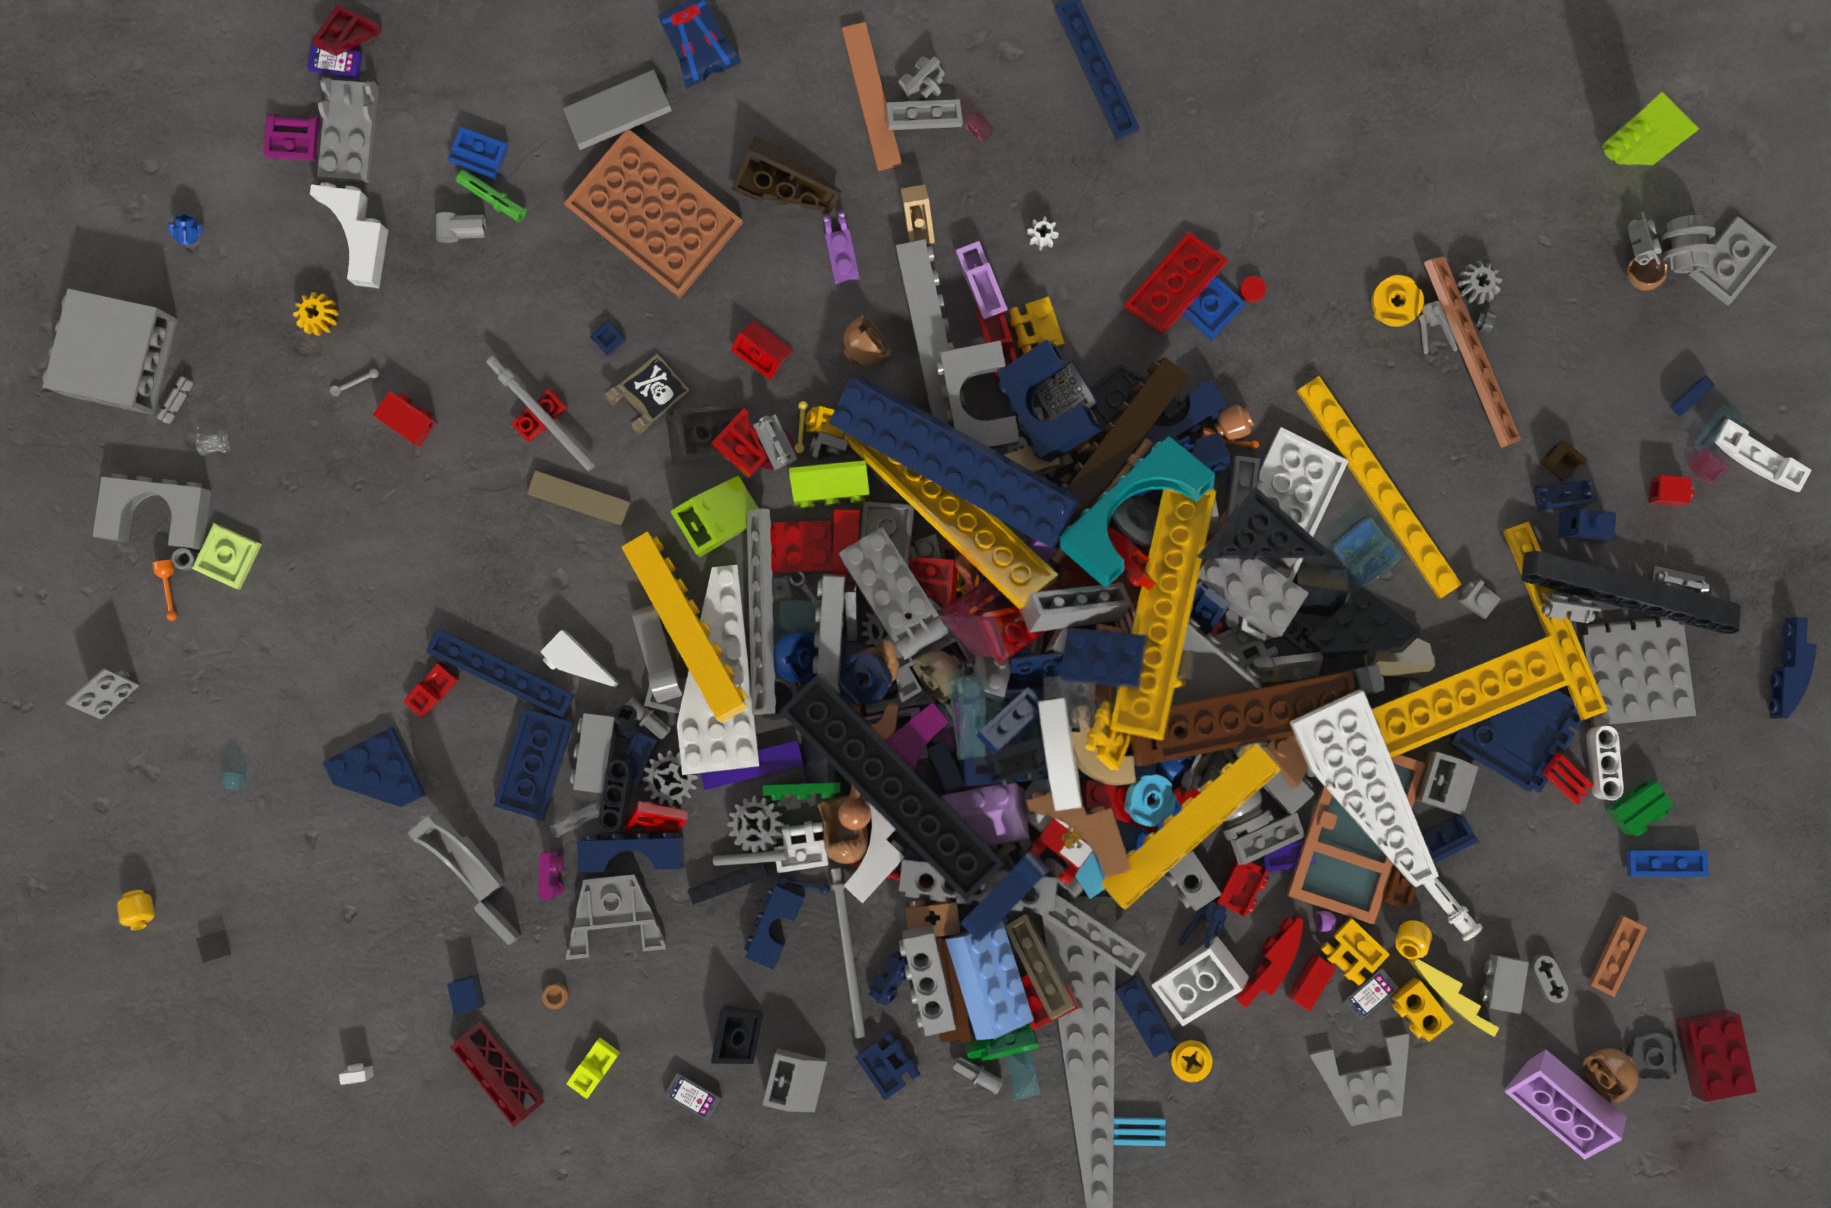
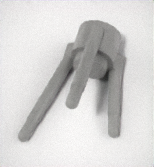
(1434, 315)

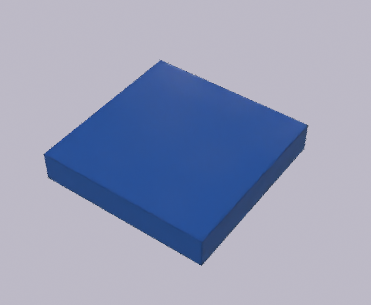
(1214, 308)

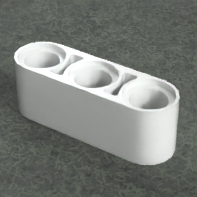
(1611, 751)

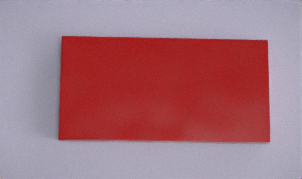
(1175, 283)

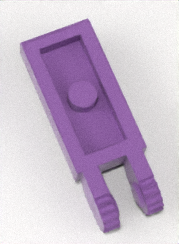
(841, 251)

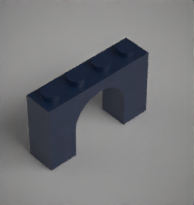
(1021, 382)

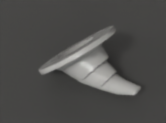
(1136, 520)

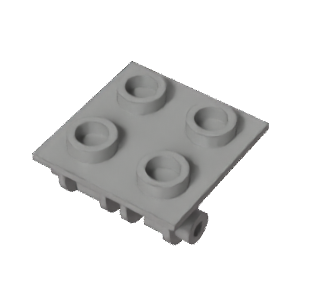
(103, 693)

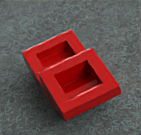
(431, 690)

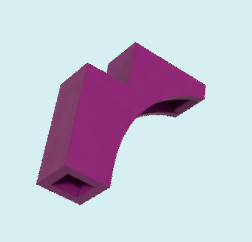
(915, 735)

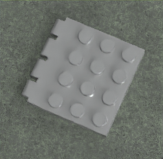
(1640, 670)

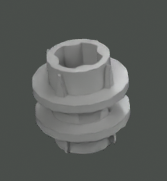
(1689, 244)

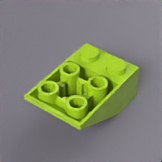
(715, 515)

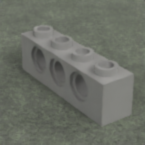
(941, 1017)

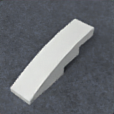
(1060, 754)

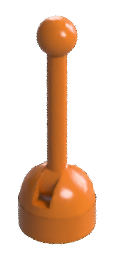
(1254, 445)
(164, 570)

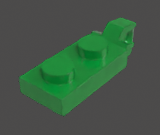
(1013, 1042)

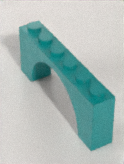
(1164, 468)

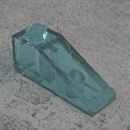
(968, 714)

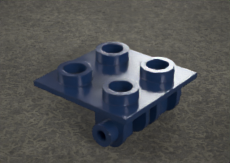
(1031, 670)

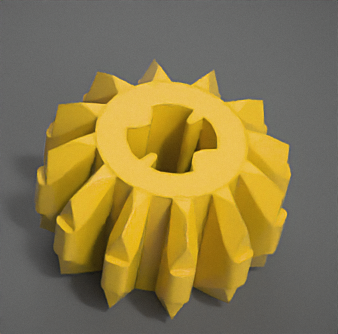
(307, 309)

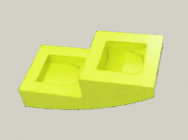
(593, 1068)

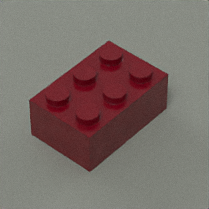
(1716, 1055)

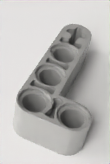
(657, 654)

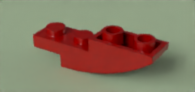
(1133, 559)
(1280, 954)

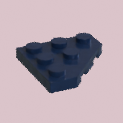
(377, 770)

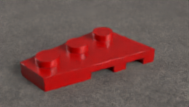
(1012, 630)
(1112, 796)

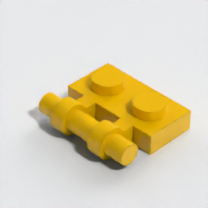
(1043, 323)
(1111, 743)
(1360, 945)

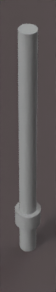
(508, 379)

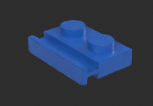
(478, 153)

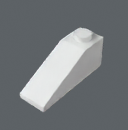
(569, 656)

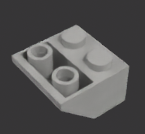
(1446, 782)
(794, 1082)

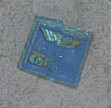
(1366, 552)

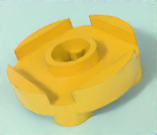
(1408, 292)

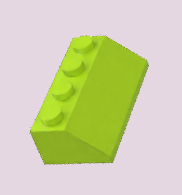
(1650, 133)

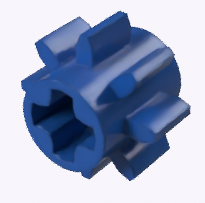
(185, 229)

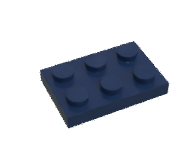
(1103, 658)

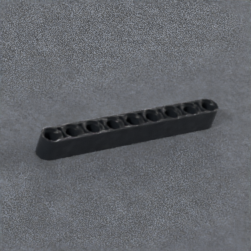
(1631, 592)

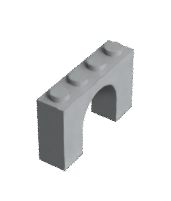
(957, 368)
(121, 496)

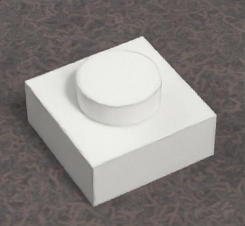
(356, 1073)

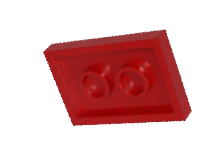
(801, 546)

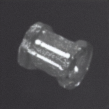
(213, 443)

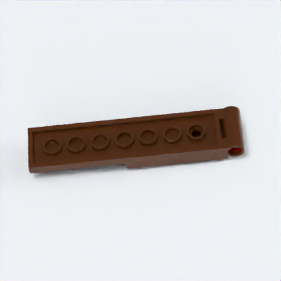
(1239, 717)

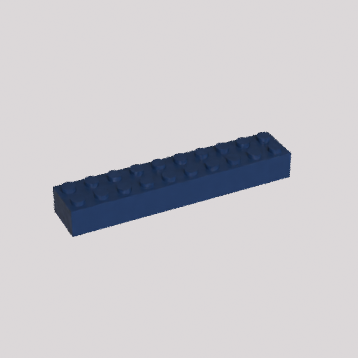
(954, 461)

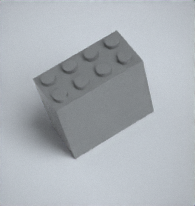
(110, 351)

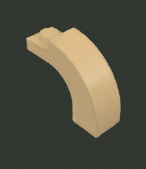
(1095, 768)

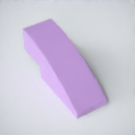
(981, 280)

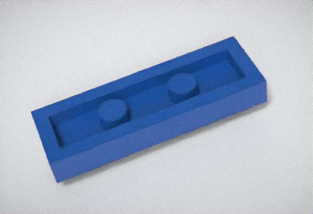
(1667, 863)

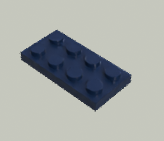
(533, 764)

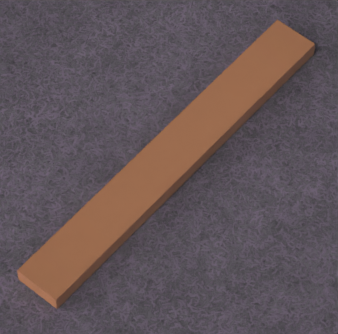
(1472, 351)

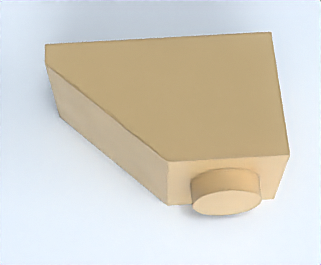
(917, 214)

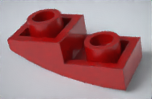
(527, 422)

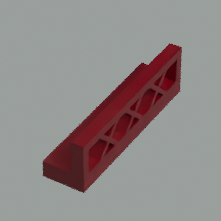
(490, 1080)

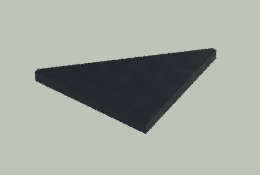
(1261, 531)

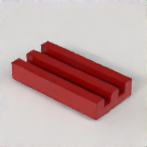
(1580, 789)

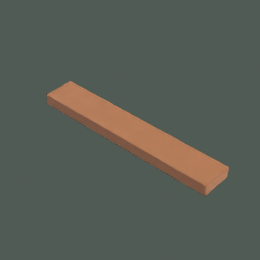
(871, 95)

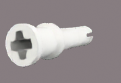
(1456, 913)

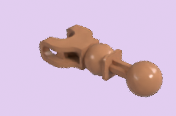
(855, 811)

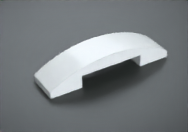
(1759, 458)

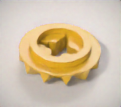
(1194, 1072)

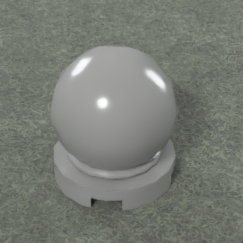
(1247, 817)

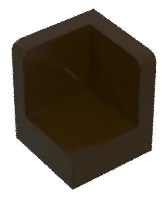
(1562, 460)

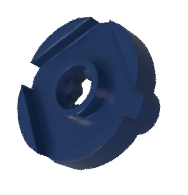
(878, 674)

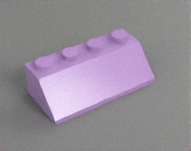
(993, 812)
(1566, 1105)

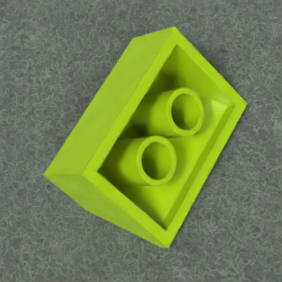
(829, 483)

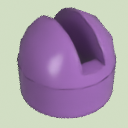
(1324, 921)

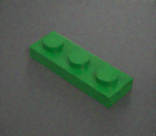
(801, 790)

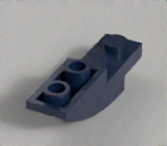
(1793, 678)

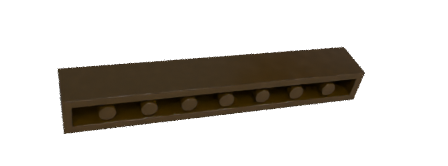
(1124, 433)

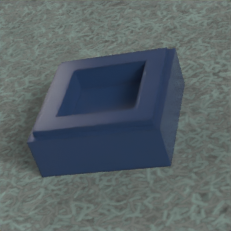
(607, 338)

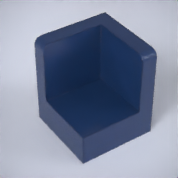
(466, 994)

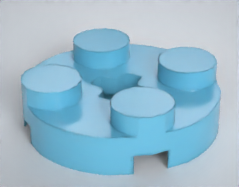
(1137, 796)

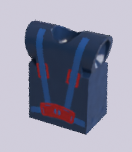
(697, 41)

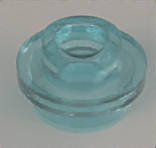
(233, 781)

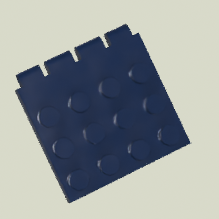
(1521, 739)

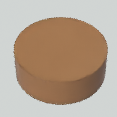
(555, 995)

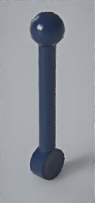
(783, 880)

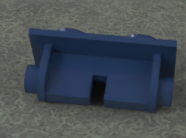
(886, 989)

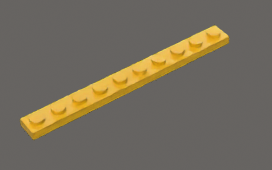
(1379, 487)

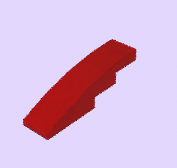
(844, 535)

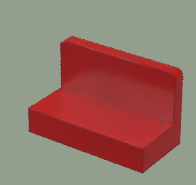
(761, 349)
(1311, 982)

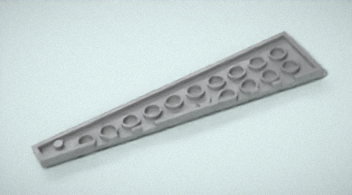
(1089, 1047)

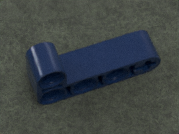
(1005, 896)

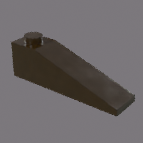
(778, 176)

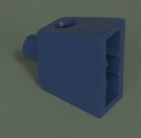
(1590, 526)

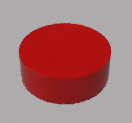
(1252, 289)

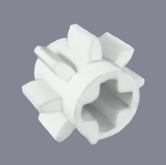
(1042, 225)

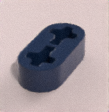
(1692, 395)

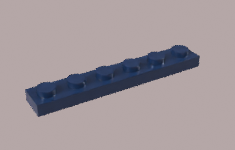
(1097, 68)
(500, 673)

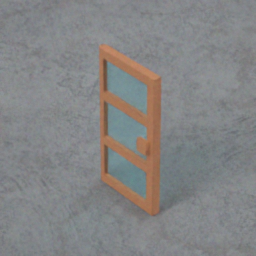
(1340, 862)

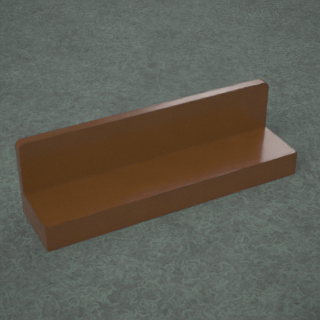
(957, 1000)

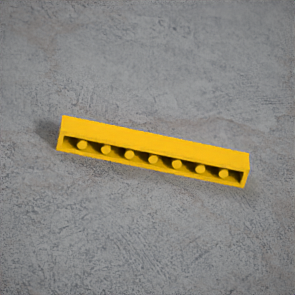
(685, 628)
(1192, 824)

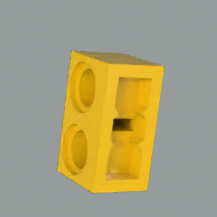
(1424, 1006)

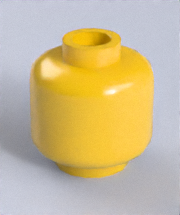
(135, 909)
(1413, 939)

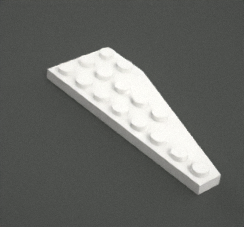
(1300, 482)
(703, 740)
(1356, 768)

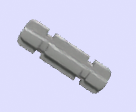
(174, 399)

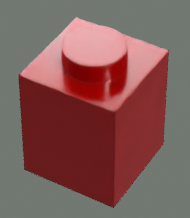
(1671, 490)

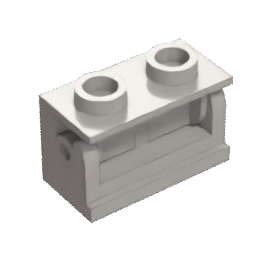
(1504, 983)

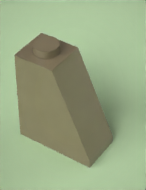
(1413, 662)

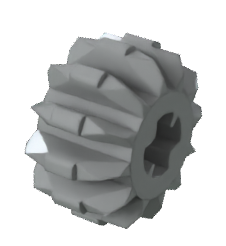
(1470, 282)

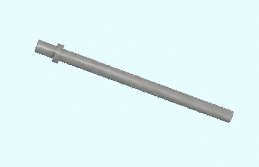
(838, 887)

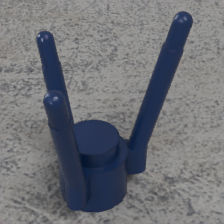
(1214, 915)

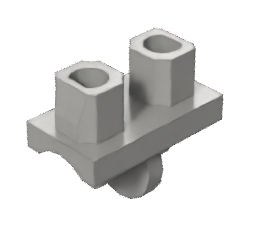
(925, 81)

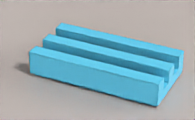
(1139, 1141)

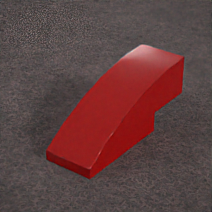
(996, 329)

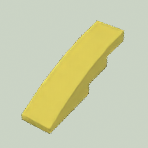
(1448, 991)

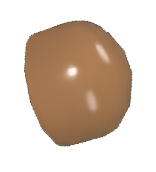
(1646, 276)

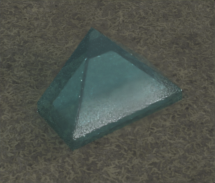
(1022, 1075)

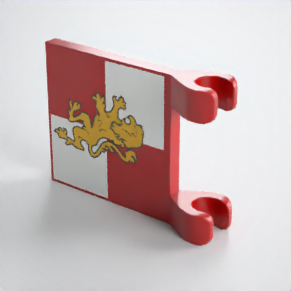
(1066, 844)

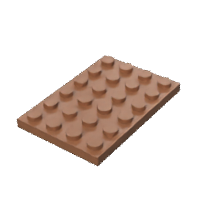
(653, 213)

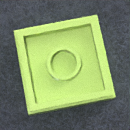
(226, 556)

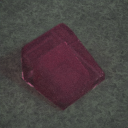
(978, 126)
(1708, 466)

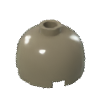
(935, 670)

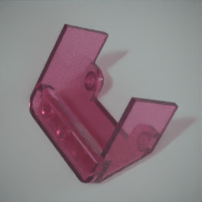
(978, 633)

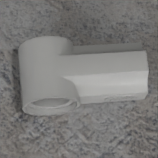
(453, 227)

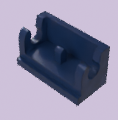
(1564, 495)
(1449, 838)

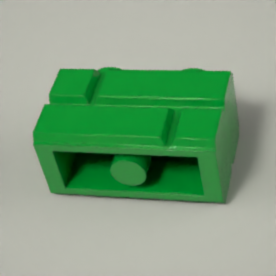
(1640, 807)

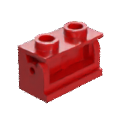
(404, 418)
(1241, 887)

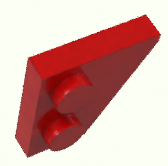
(655, 818)

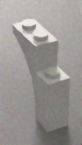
(458, 853)

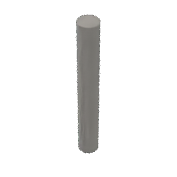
(746, 858)

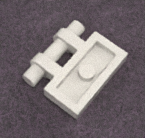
(805, 854)

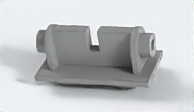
(1648, 247)
(774, 441)
(1680, 580)
(1580, 608)

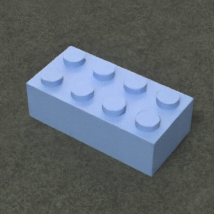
(990, 983)

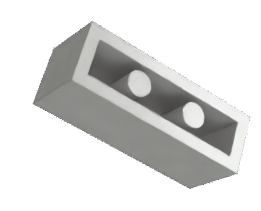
(593, 752)

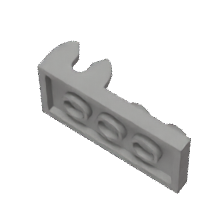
(347, 130)

